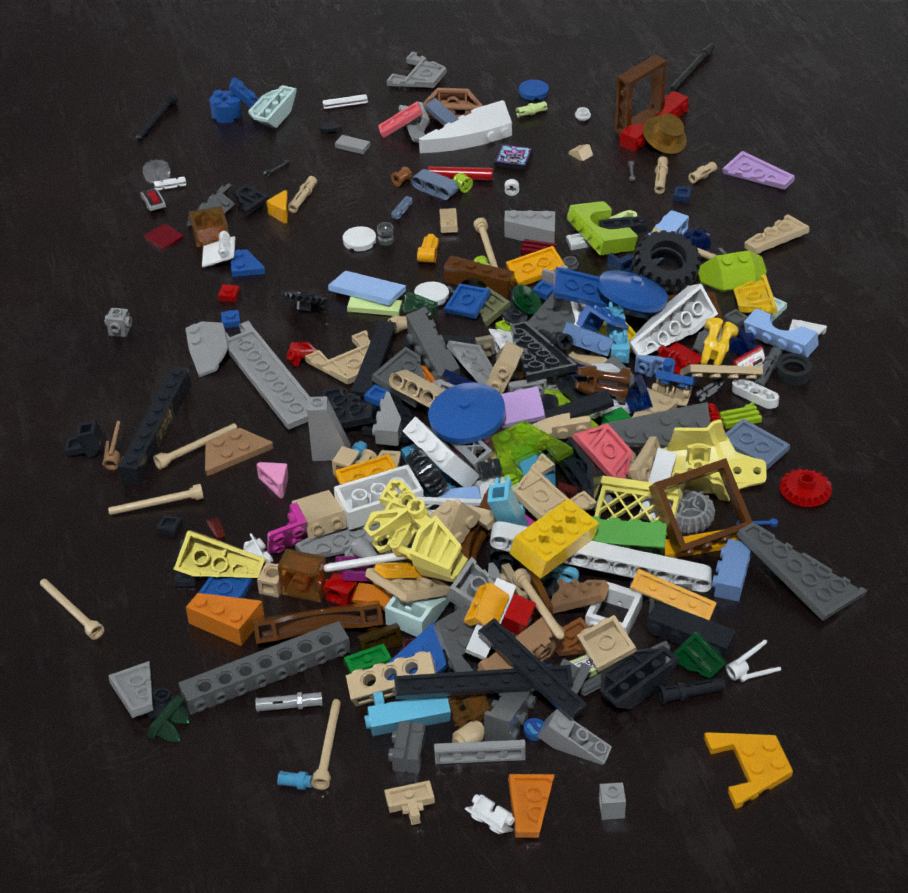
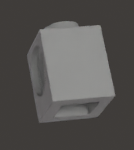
(612, 801)

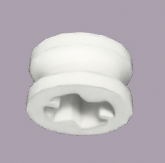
(511, 182)

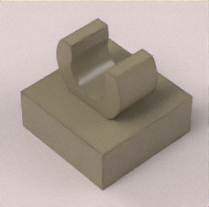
(486, 344)

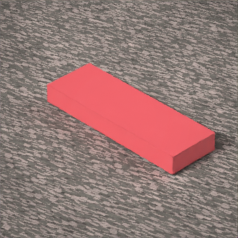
(400, 119)

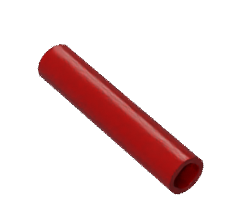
(478, 174)

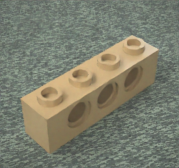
(358, 679)

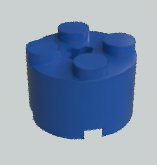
(225, 106)

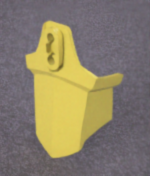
(707, 445)

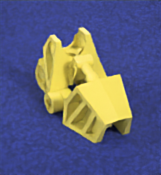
(434, 548)

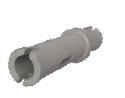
(290, 701)

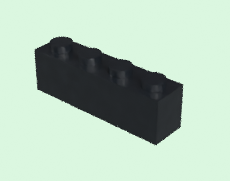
(679, 625)

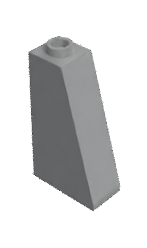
(324, 429)

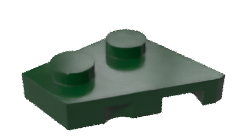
(699, 656)

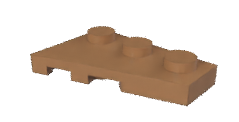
(576, 594)

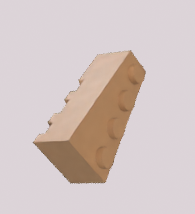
(536, 638)

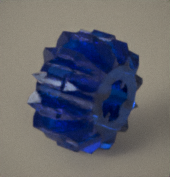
(700, 238)

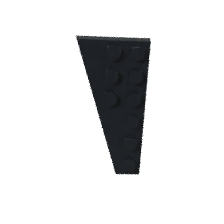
(539, 356)

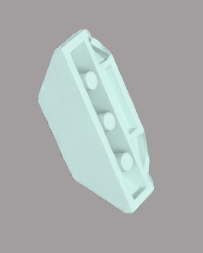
(273, 106)

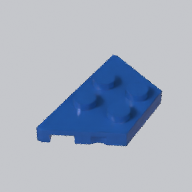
(426, 642)

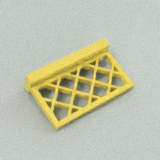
(634, 488)

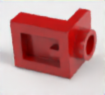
(299, 350)

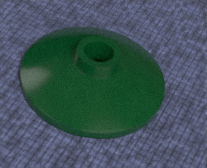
(526, 299)

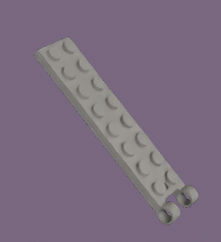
(269, 375)

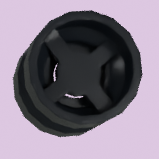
(489, 469)

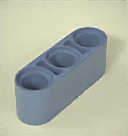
(434, 184)

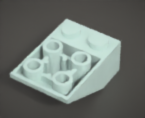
(414, 616)

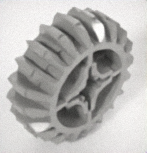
(694, 512)

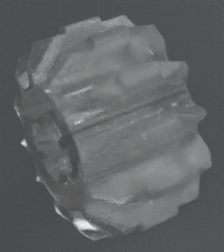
(156, 171)

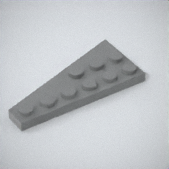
(335, 542)

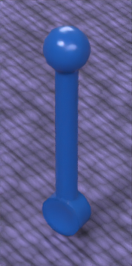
(773, 522)

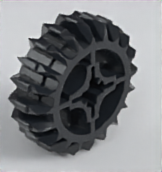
(427, 472)

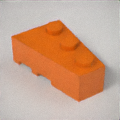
(225, 615)

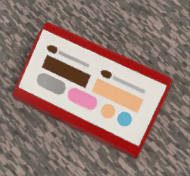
(752, 358)

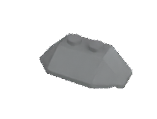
(207, 345)

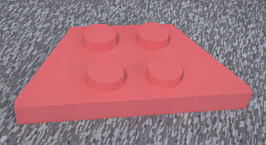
(606, 450)

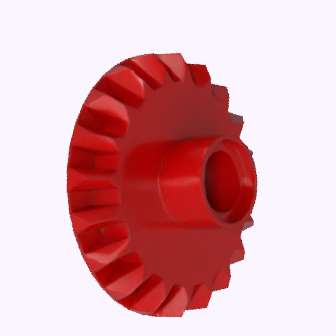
(805, 488)

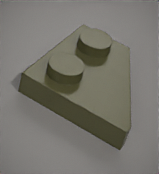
(494, 307)

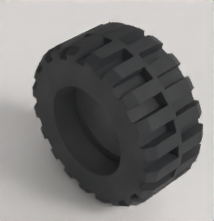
(672, 247)

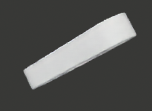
(747, 390)

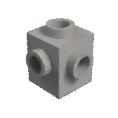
(118, 322)

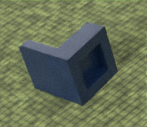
(623, 263)

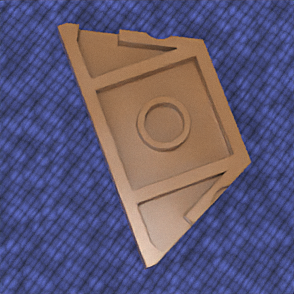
(233, 449)

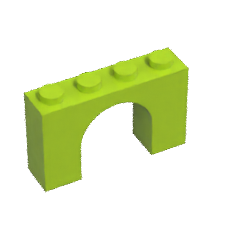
(605, 241)

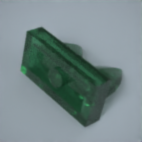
(415, 302)
(163, 727)

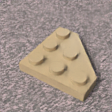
(410, 588)

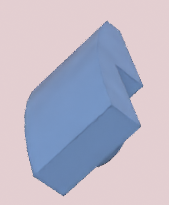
(648, 364)

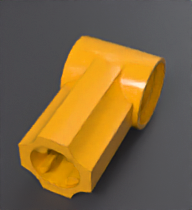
(428, 250)

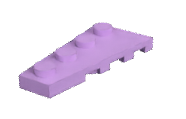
(757, 170)

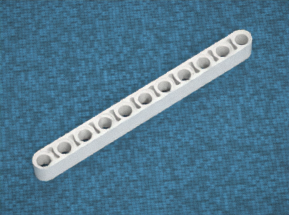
(619, 560)

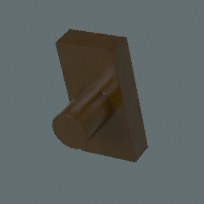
(376, 636)

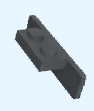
(217, 200)

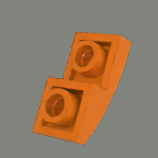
(370, 592)

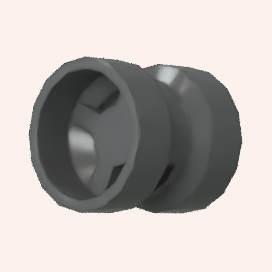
(385, 233)

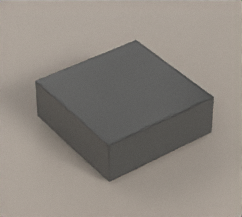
(735, 317)

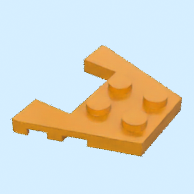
(760, 760)

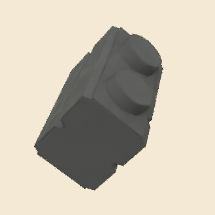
(408, 747)

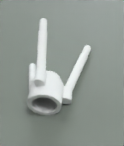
(739, 667)

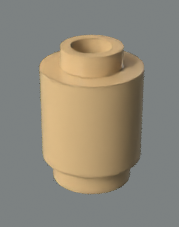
(469, 733)

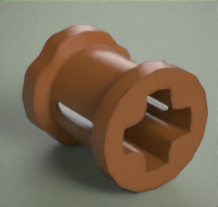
(401, 176)

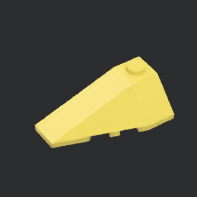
(214, 558)

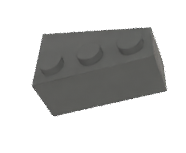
(508, 715)

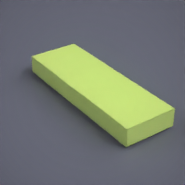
(364, 306)

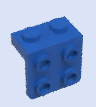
(594, 316)

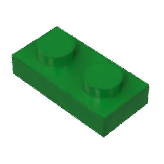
(367, 658)

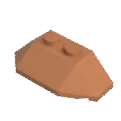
(458, 101)

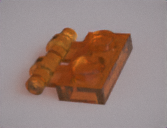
(475, 706)

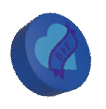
(532, 728)

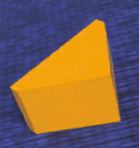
(278, 206)

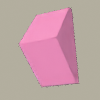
(274, 476)

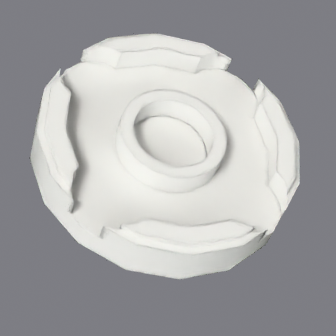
(359, 238)
(434, 291)

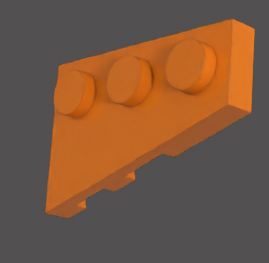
(529, 801)

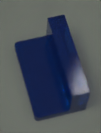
(638, 398)

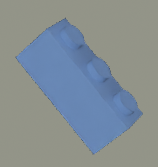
(731, 570)

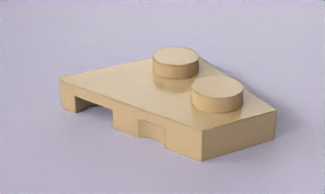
(462, 521)

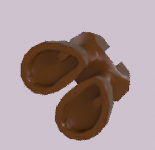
(593, 374)

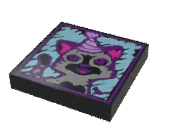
(513, 157)

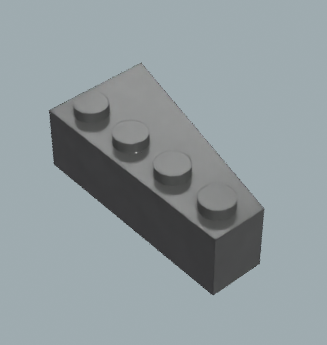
(430, 345)

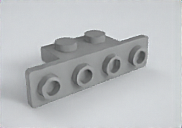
(417, 126)

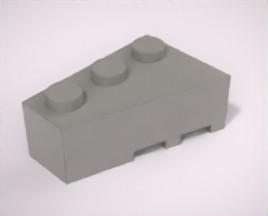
(530, 225)

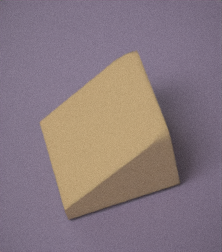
(581, 152)

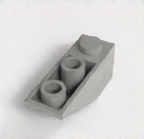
(388, 426)
(573, 738)

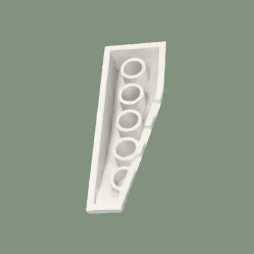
(475, 129)
(679, 318)

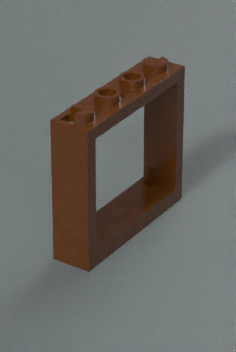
(657, 67)
(667, 516)

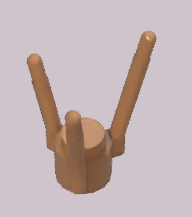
(112, 457)

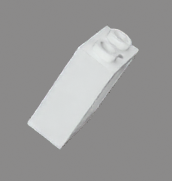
(621, 597)

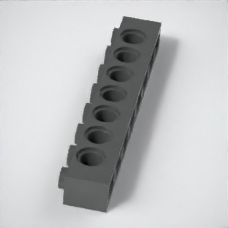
(264, 667)

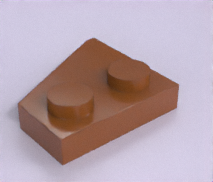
(569, 644)

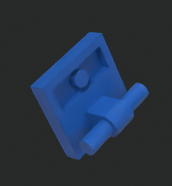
(667, 375)

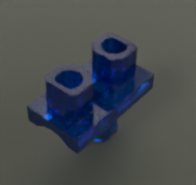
(743, 342)

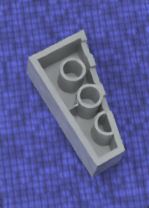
(467, 584)

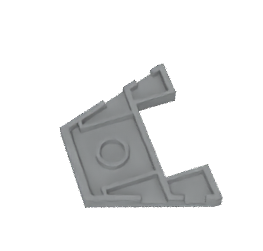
(423, 75)

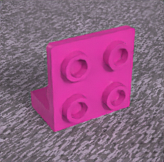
(290, 534)

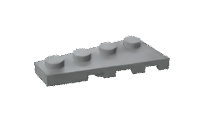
(473, 359)

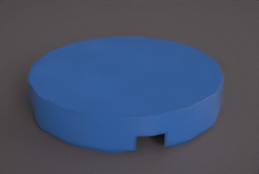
(533, 89)

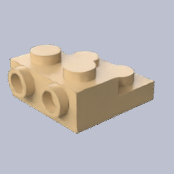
(606, 643)

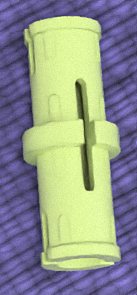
(531, 109)

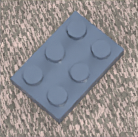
(756, 442)

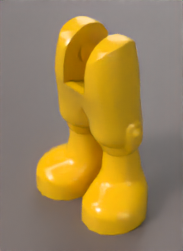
(717, 349)

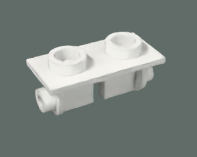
(257, 547)
(483, 812)

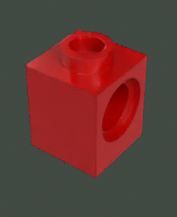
(339, 590)

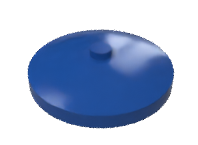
(632, 291)
(467, 413)

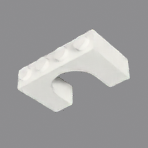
(441, 453)

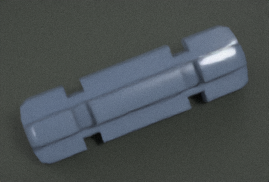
(402, 207)

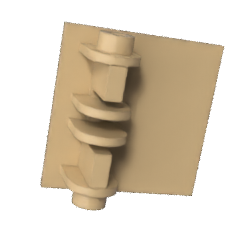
(673, 391)

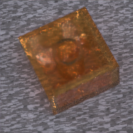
(207, 225)
(302, 575)

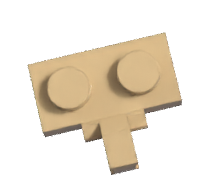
(410, 799)

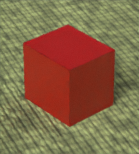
(517, 614)

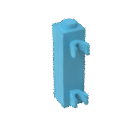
(620, 344)
(505, 504)
(385, 717)

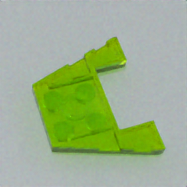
(523, 442)

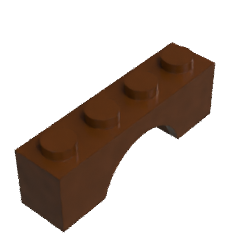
(497, 279)

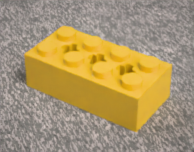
(554, 538)

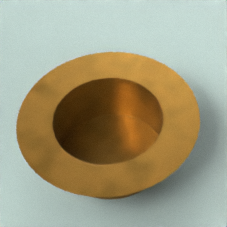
(665, 133)

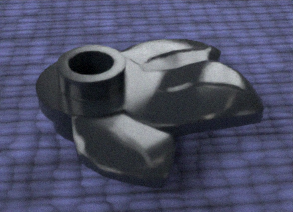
(161, 698)

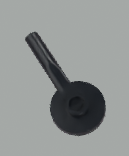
(513, 314)

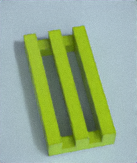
(739, 414)

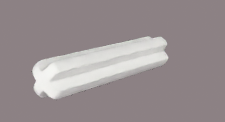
(345, 101)

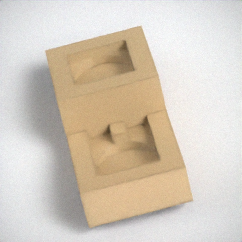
(448, 220)

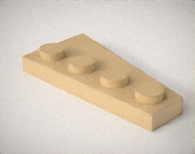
(778, 234)

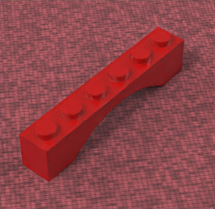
(633, 136)

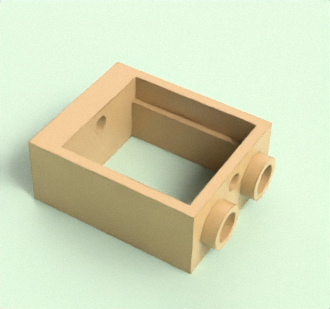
(504, 367)

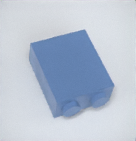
(589, 339)

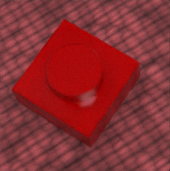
(229, 293)

